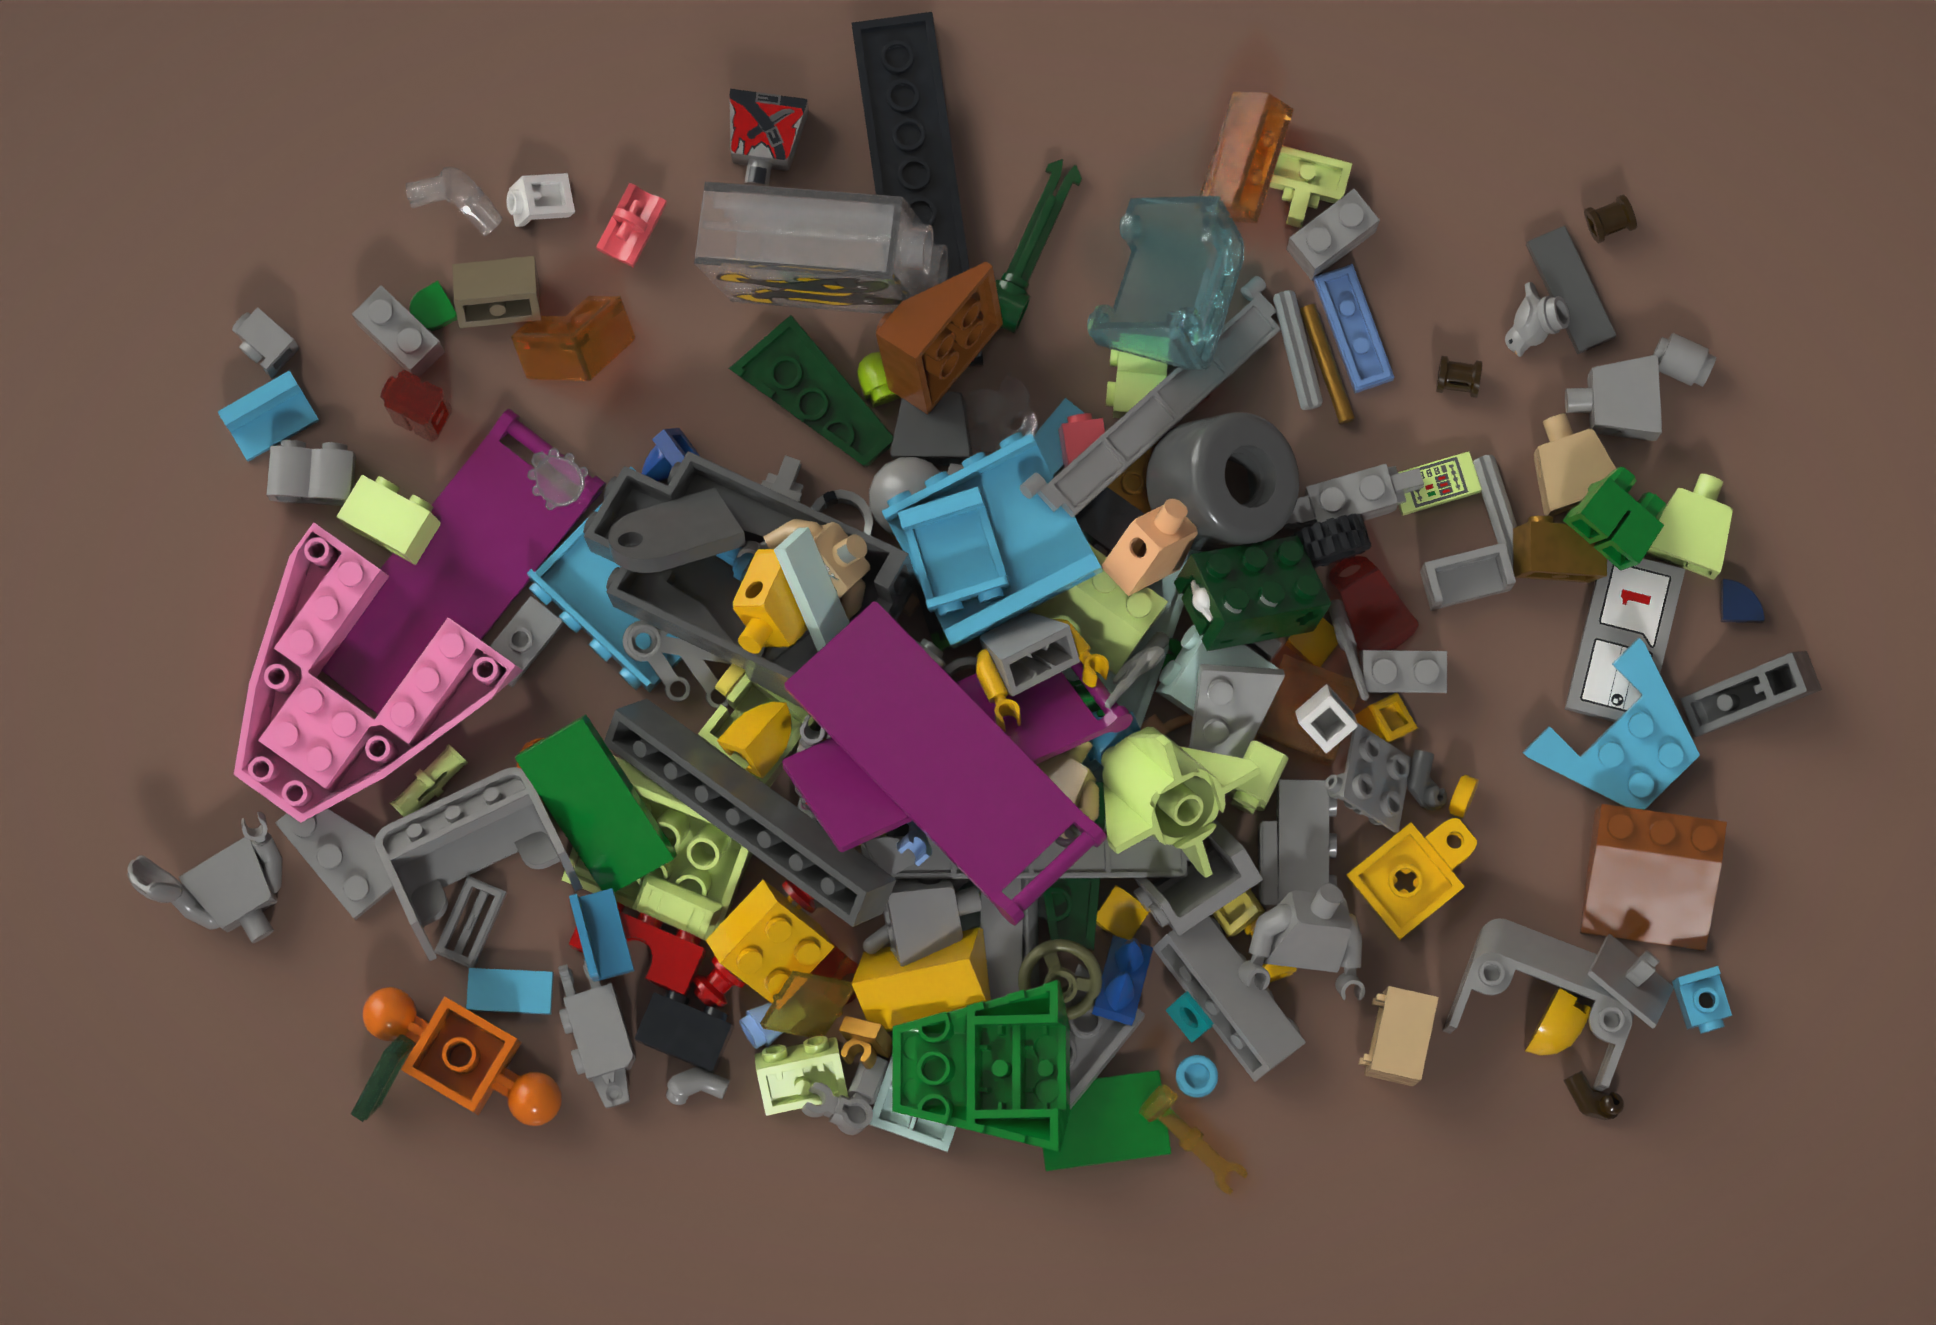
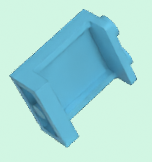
(955, 551)

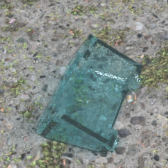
(1175, 281)

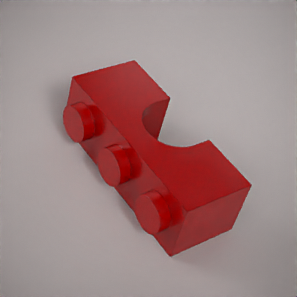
(673, 957)

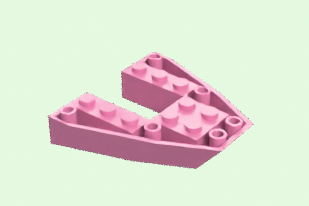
(310, 743)

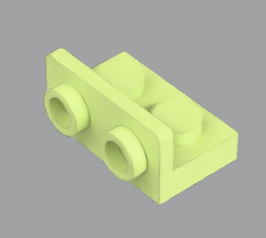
(790, 1071)

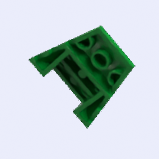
(990, 1067)

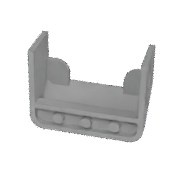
(463, 837)
(1511, 947)

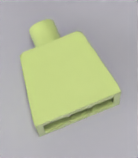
(1695, 529)

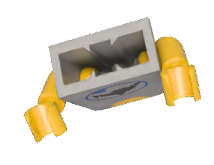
(1027, 653)

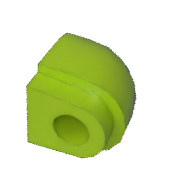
(873, 380)

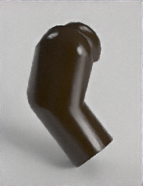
(1592, 1102)

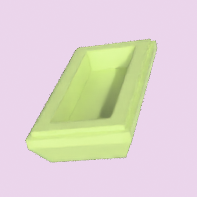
(677, 906)

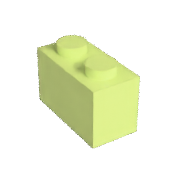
(389, 518)

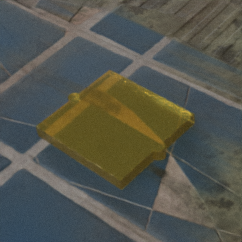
(807, 1005)

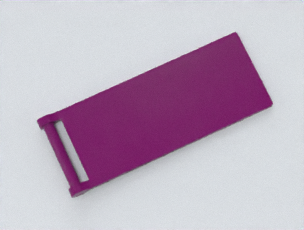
(469, 570)
(940, 758)
(858, 810)

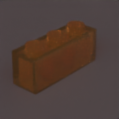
(1247, 153)

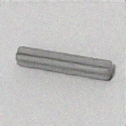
(1297, 350)
(1496, 501)

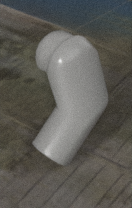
(693, 1081)

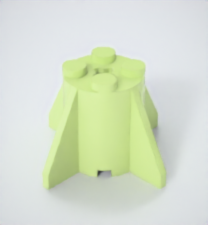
(1167, 792)

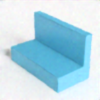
(268, 415)

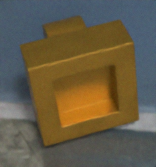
(866, 1038)

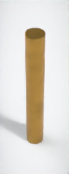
(1327, 364)

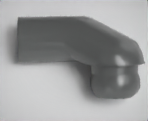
(1422, 785)

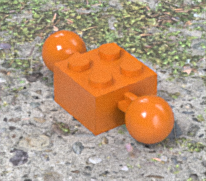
(462, 1056)

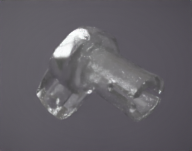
(461, 192)

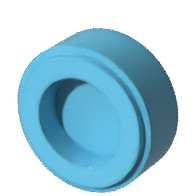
(1196, 1076)

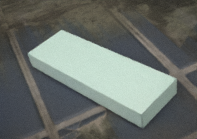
(811, 586)

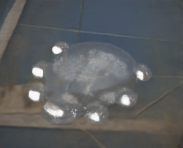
(557, 478)

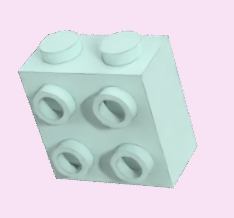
(1181, 676)

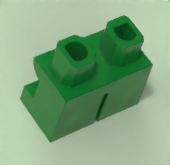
(1617, 521)

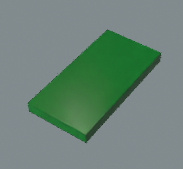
(596, 805)

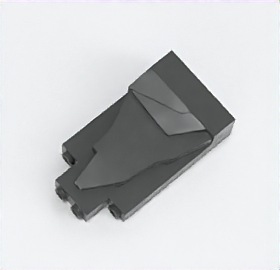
(698, 596)

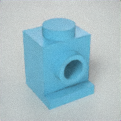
(1688, 991)

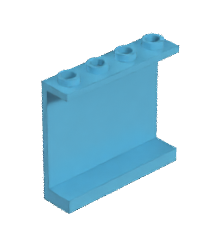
(1039, 547)

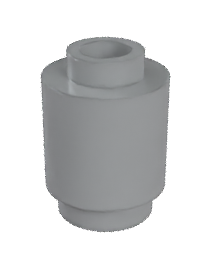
(1684, 360)

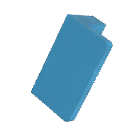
(601, 934)

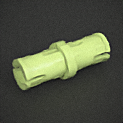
(429, 782)

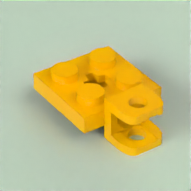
(1431, 863)

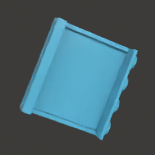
(577, 585)

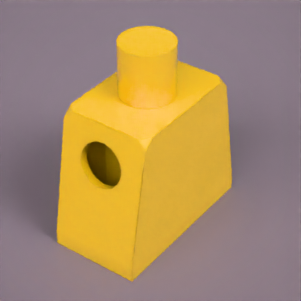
(767, 606)

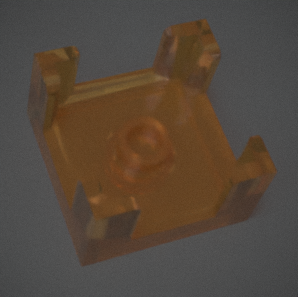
(1298, 686)

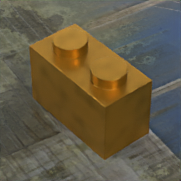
(1554, 553)

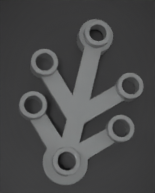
(691, 655)

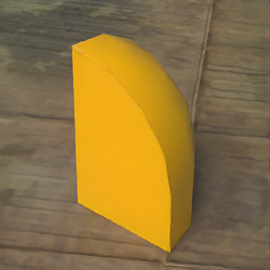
(759, 736)
(1559, 1024)

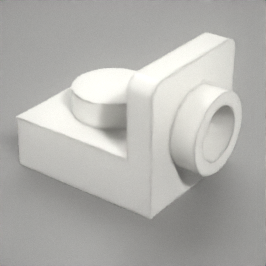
(540, 198)

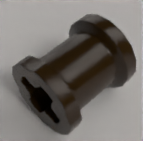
(1610, 218)
(1459, 376)

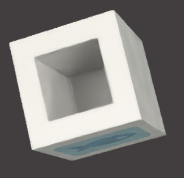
(1326, 718)

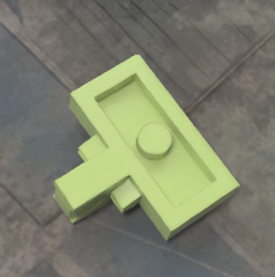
(1308, 179)

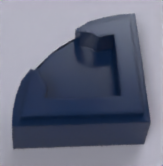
(1739, 603)

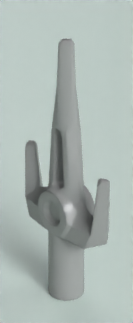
(1347, 643)
(1137, 665)

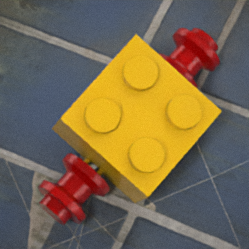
(763, 944)

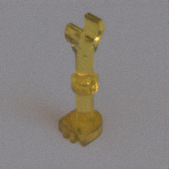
(1158, 1107)

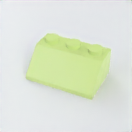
(1106, 615)

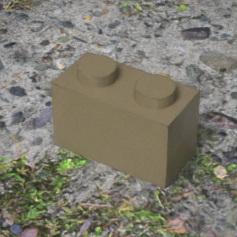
(496, 292)

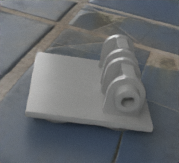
(1372, 779)

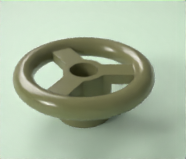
(1049, 952)

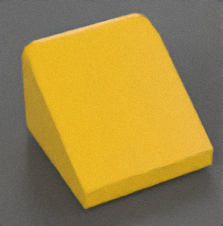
(1314, 645)
(1387, 718)
(1121, 914)

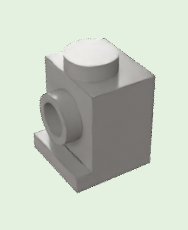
(264, 341)

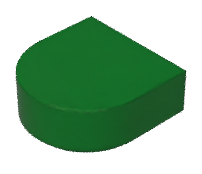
(432, 307)

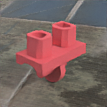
(631, 225)

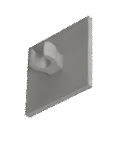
(1631, 980)

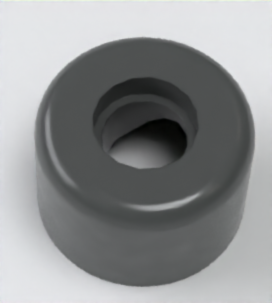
(1191, 468)

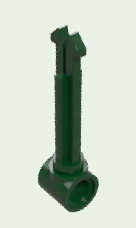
(1014, 283)

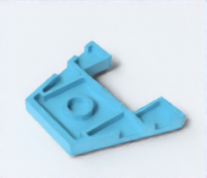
(1638, 751)

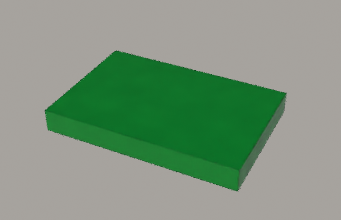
(1108, 1125)

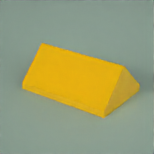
(924, 987)

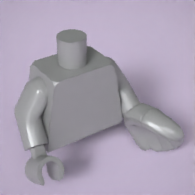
(224, 889)

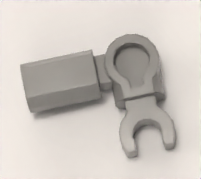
(855, 1113)

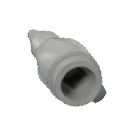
(1536, 320)

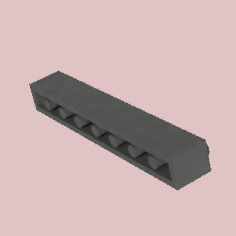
(749, 812)

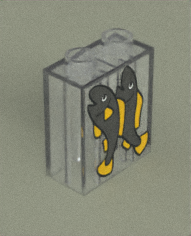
(815, 248)

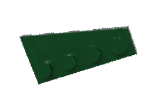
(808, 385)
(1073, 902)

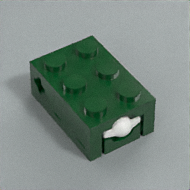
(1252, 593)

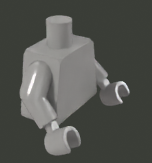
(1307, 933)

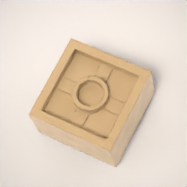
(1400, 1036)

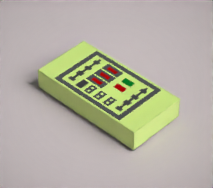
(1443, 482)

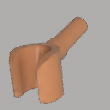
(1169, 726)

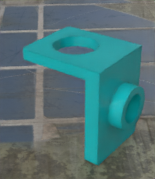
(1189, 1017)

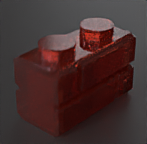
(416, 405)

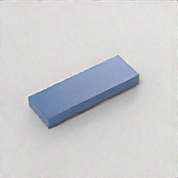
(1353, 328)

